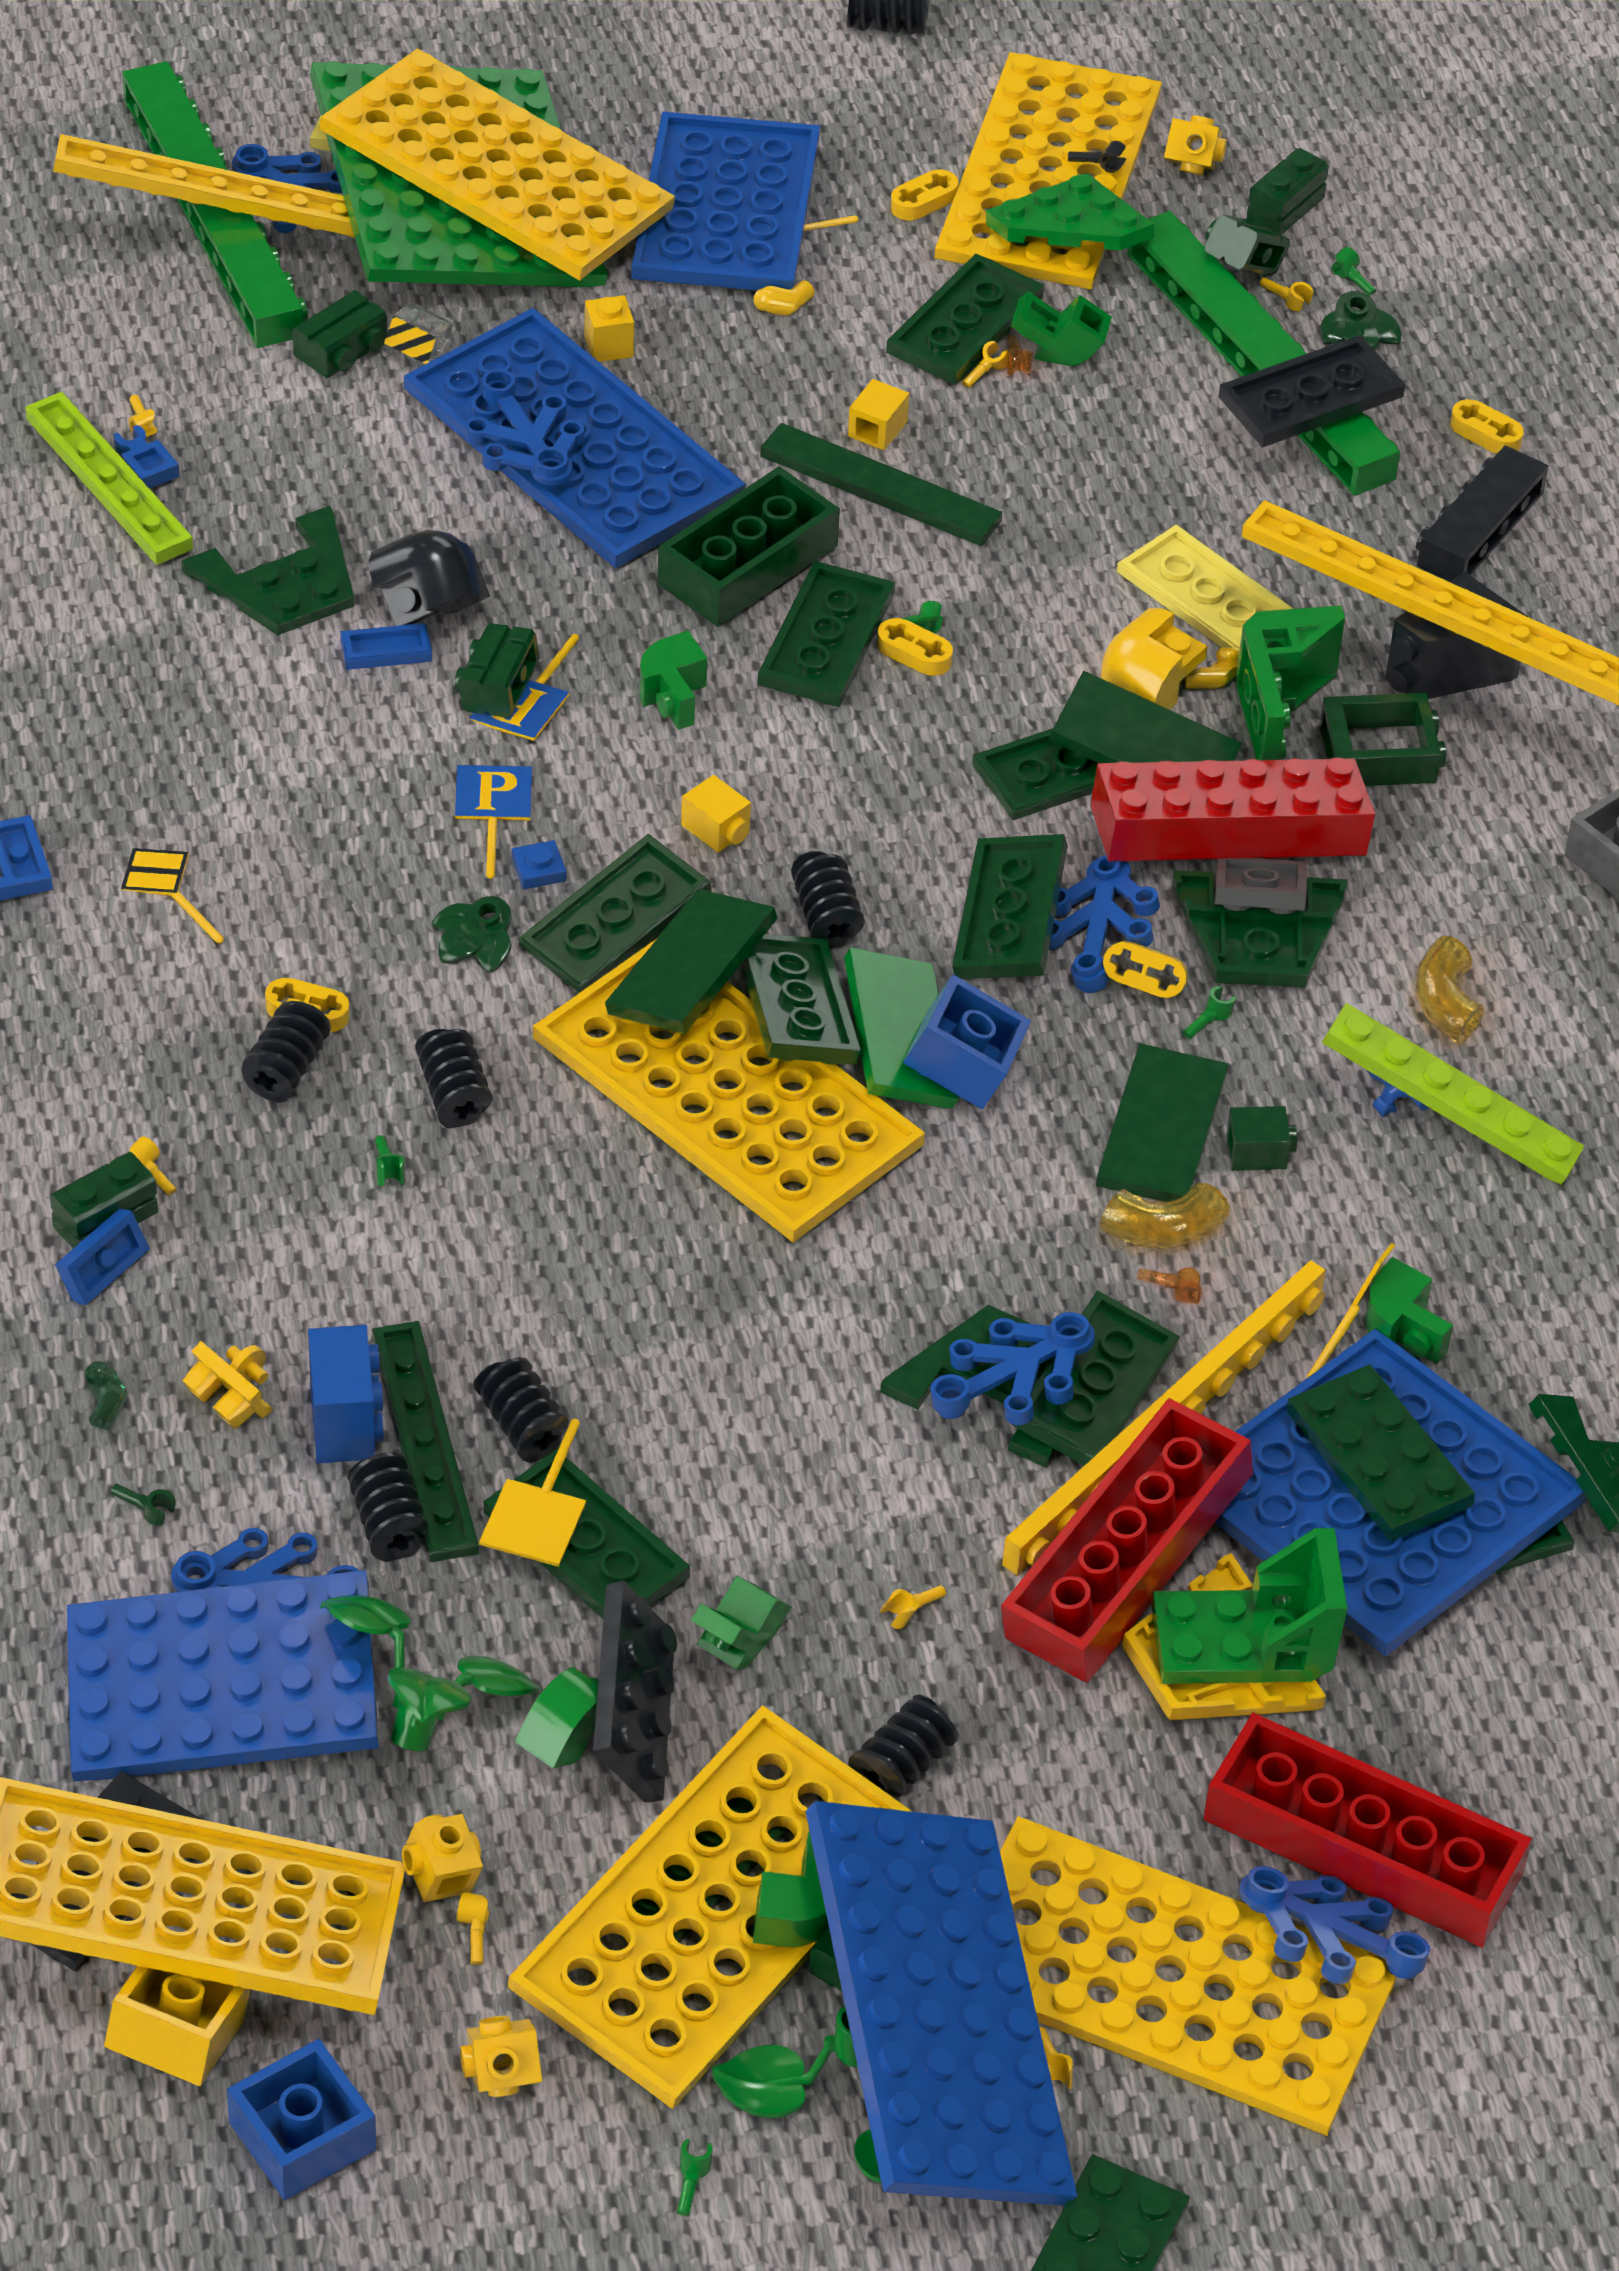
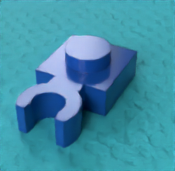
(149, 461)

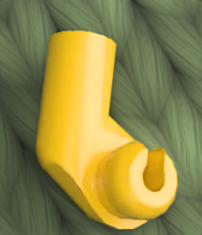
(783, 301)
(1217, 674)

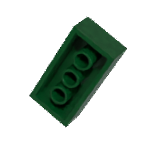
(748, 546)

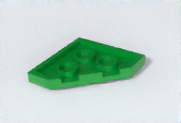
(1072, 214)

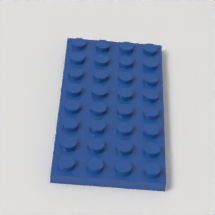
(632, 475)
(939, 2006)

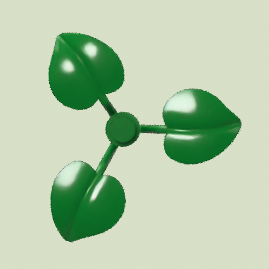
(419, 1696)
(772, 2078)

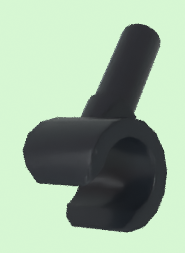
(1107, 159)

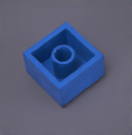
(967, 1041)
(345, 1393)
(301, 2119)

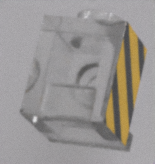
(418, 334)

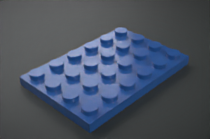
(736, 202)
(218, 1678)

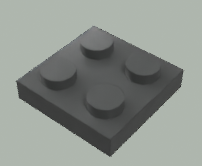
(1261, 883)

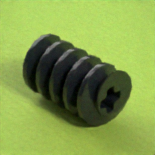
(896, 11)
(827, 897)
(285, 1050)
(453, 1076)
(522, 1407)
(388, 1506)
(905, 1746)

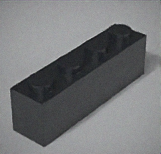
(1481, 514)

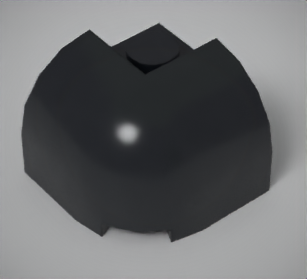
(427, 576)

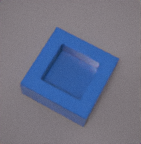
(539, 864)

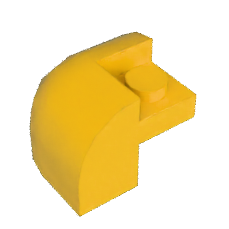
(1152, 657)

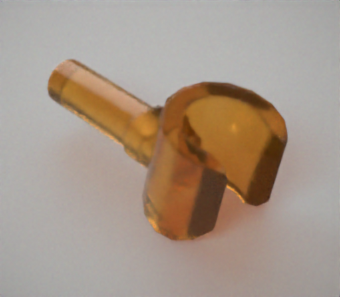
(1018, 358)
(1185, 1283)

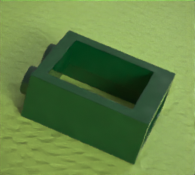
(1385, 710)

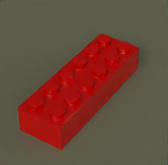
(1232, 809)
(1127, 1540)
(1367, 1829)

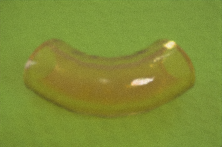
(1440, 989)
(1165, 1223)

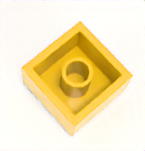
(175, 2022)

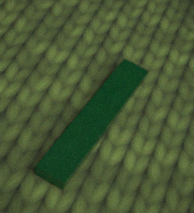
(881, 484)
(425, 1440)

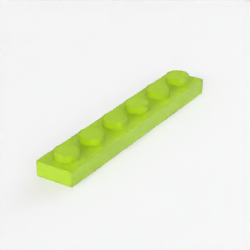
(109, 478)
(1453, 1094)

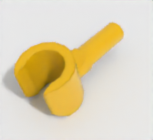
(1294, 295)
(987, 363)
(143, 417)
(148, 1153)
(906, 1604)
(474, 1911)
(1059, 2064)

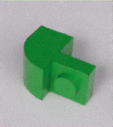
(1064, 336)
(670, 674)
(1399, 1312)
(741, 1623)
(561, 1719)
(791, 1906)

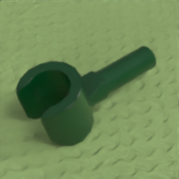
(148, 1503)

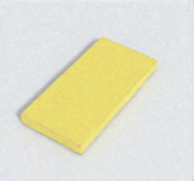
(1198, 585)

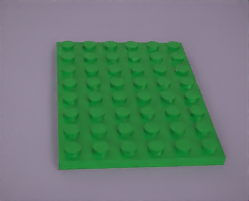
(411, 233)

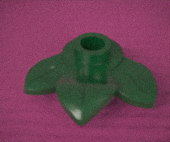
(1369, 322)
(469, 934)

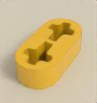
(922, 192)
(1485, 426)
(915, 646)
(1141, 979)
(312, 994)

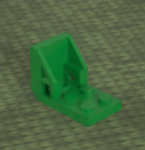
(1281, 666)
(1272, 1633)

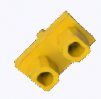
(212, 1372)

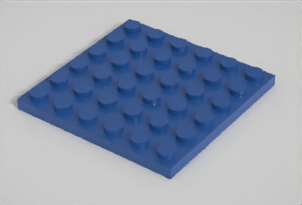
(1412, 1580)

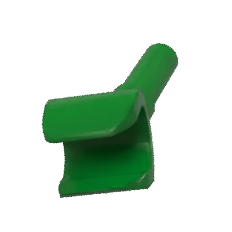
(1345, 266)
(928, 617)
(1215, 1010)
(388, 1164)
(693, 2170)

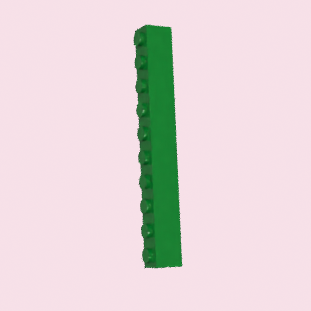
(230, 239)
(1254, 341)

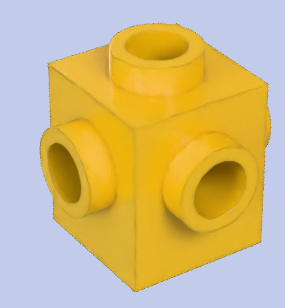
(1185, 134)
(442, 1857)
(519, 2057)

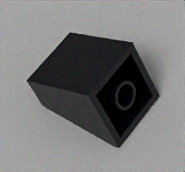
(1441, 661)

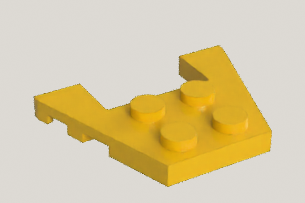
(1215, 1699)

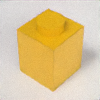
(609, 328)
(878, 414)
(716, 814)

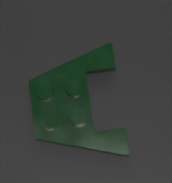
(290, 589)
(1257, 943)
(913, 1379)
(1594, 1459)

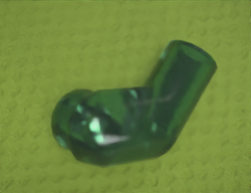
(108, 1392)

